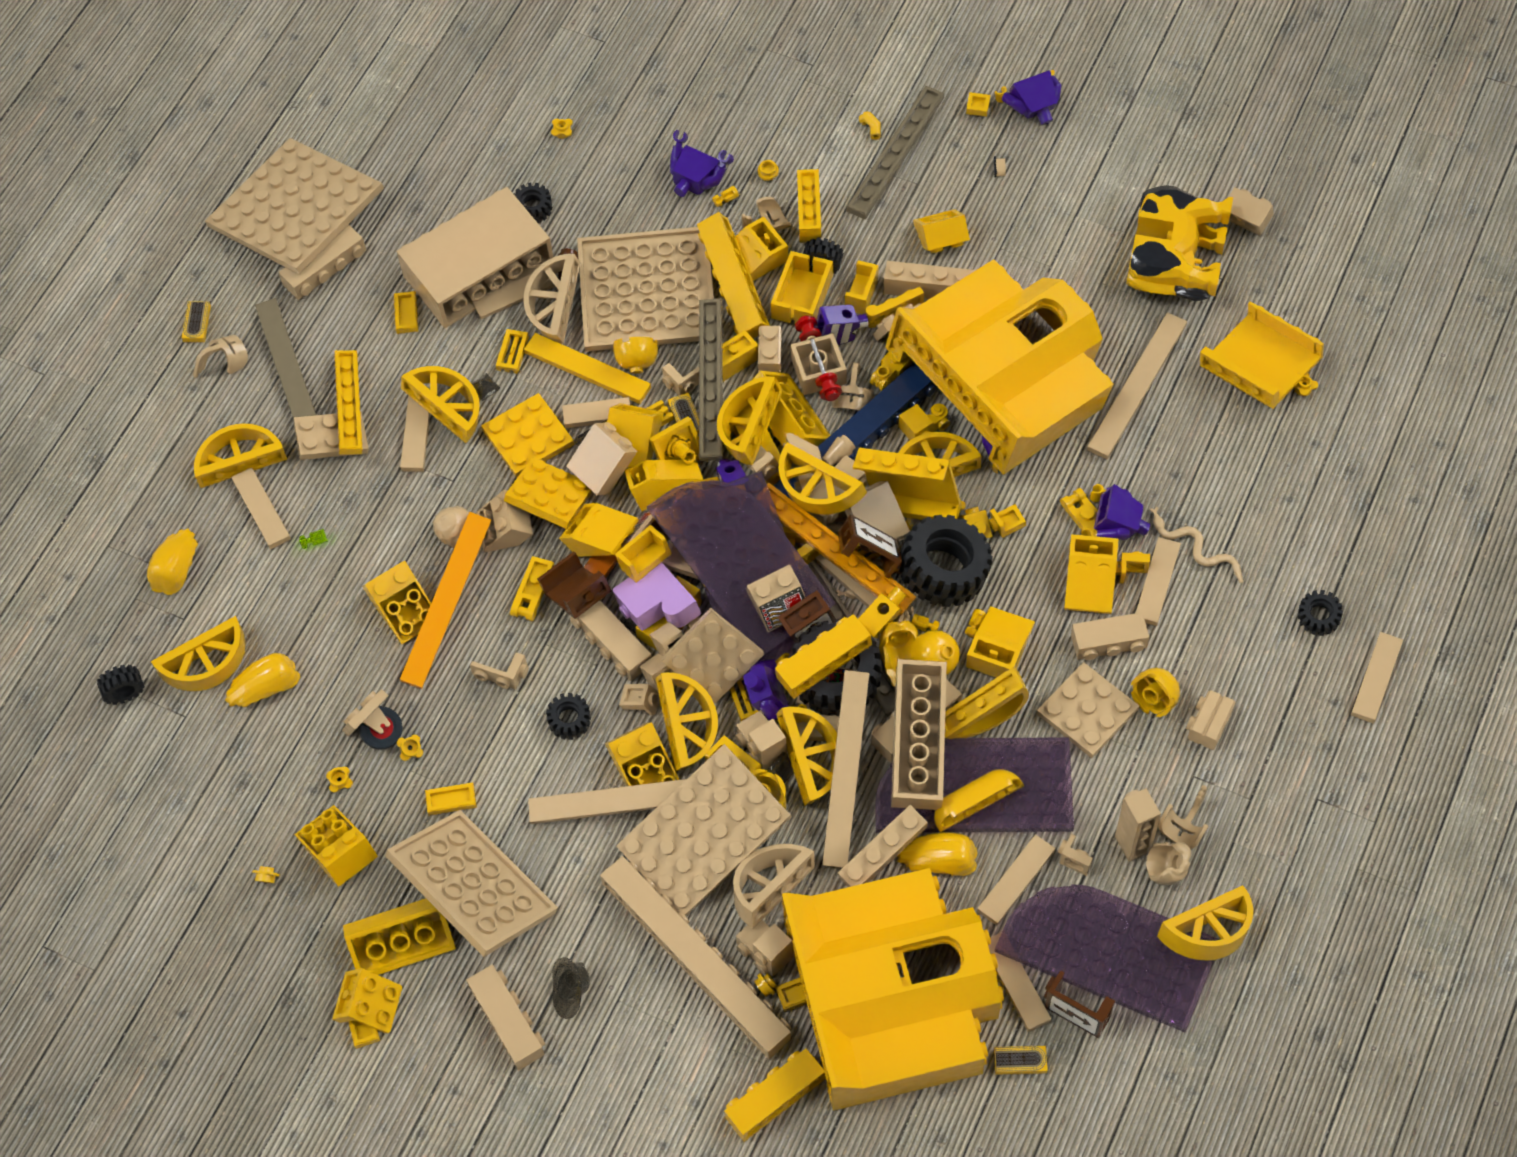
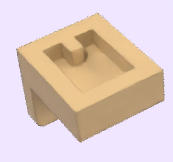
(640, 698)
(1074, 859)

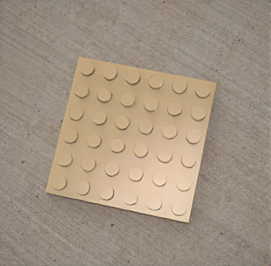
(294, 205)
(643, 286)

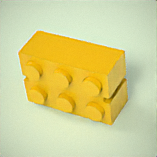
(799, 289)

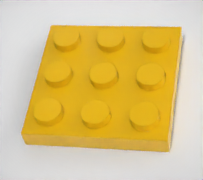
(526, 433)
(548, 493)

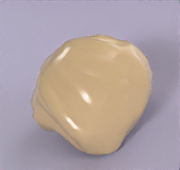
(449, 524)
(1168, 862)

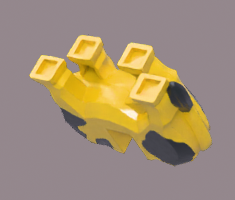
(1167, 239)

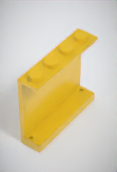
(1263, 356)
(919, 483)

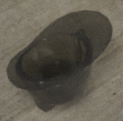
(569, 985)

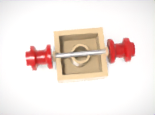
(817, 361)

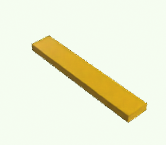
(587, 368)
(348, 402)

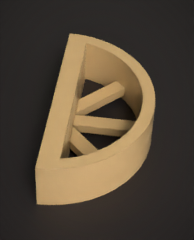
(561, 307)
(756, 905)

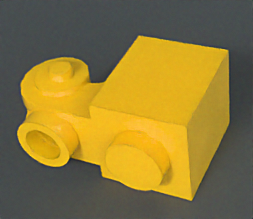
(889, 371)
(915, 421)

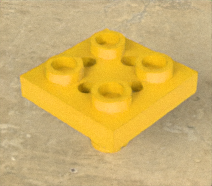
(677, 447)

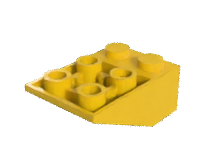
(761, 248)
(656, 477)
(598, 530)
(1091, 574)
(399, 601)
(999, 642)
(641, 757)
(336, 845)

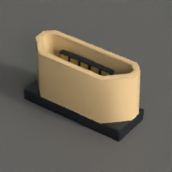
(999, 167)

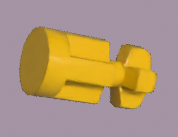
(726, 196)
(975, 622)
(922, 623)

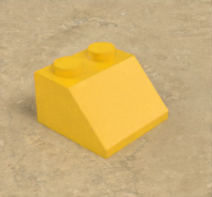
(942, 230)

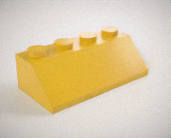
(794, 413)
(398, 937)

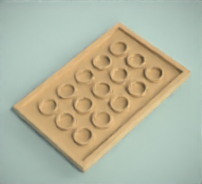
(704, 830)
(471, 882)

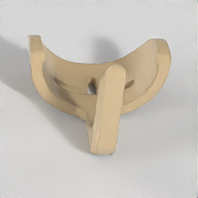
(770, 206)
(234, 361)
(858, 403)
(1171, 831)

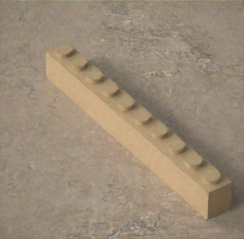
(696, 958)

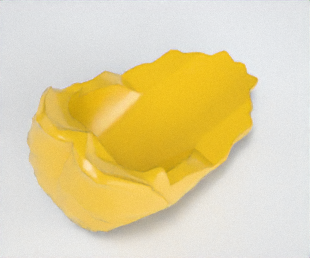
(171, 562)
(896, 644)
(262, 679)
(941, 853)

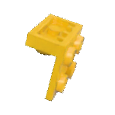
(367, 1000)

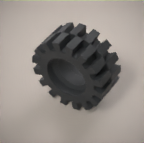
(535, 193)
(824, 250)
(1326, 601)
(120, 684)
(566, 703)

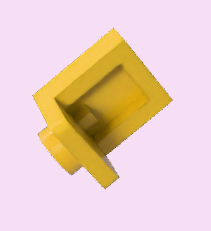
(979, 519)
(1007, 520)
(1132, 562)

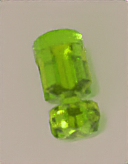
(315, 538)

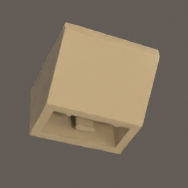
(508, 525)

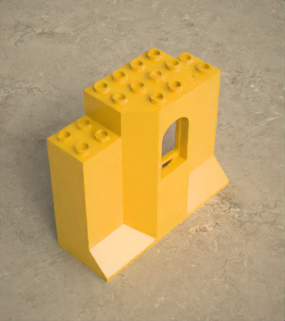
(998, 379)
(869, 1024)

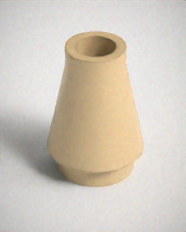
(839, 448)

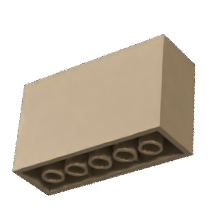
(474, 255)

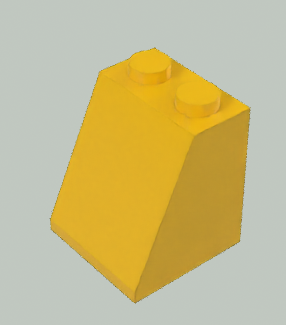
(637, 426)

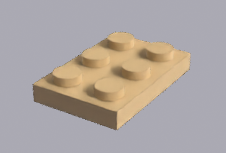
(319, 436)

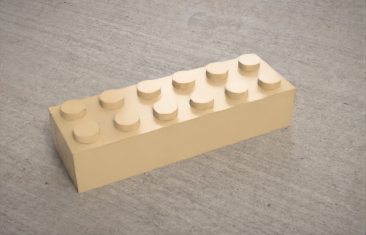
(919, 734)

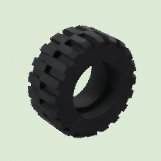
(954, 538)
(827, 694)

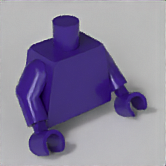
(694, 169)

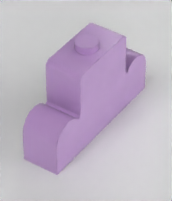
(654, 597)

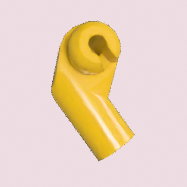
(873, 122)

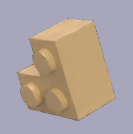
(663, 640)
(761, 738)
(766, 946)

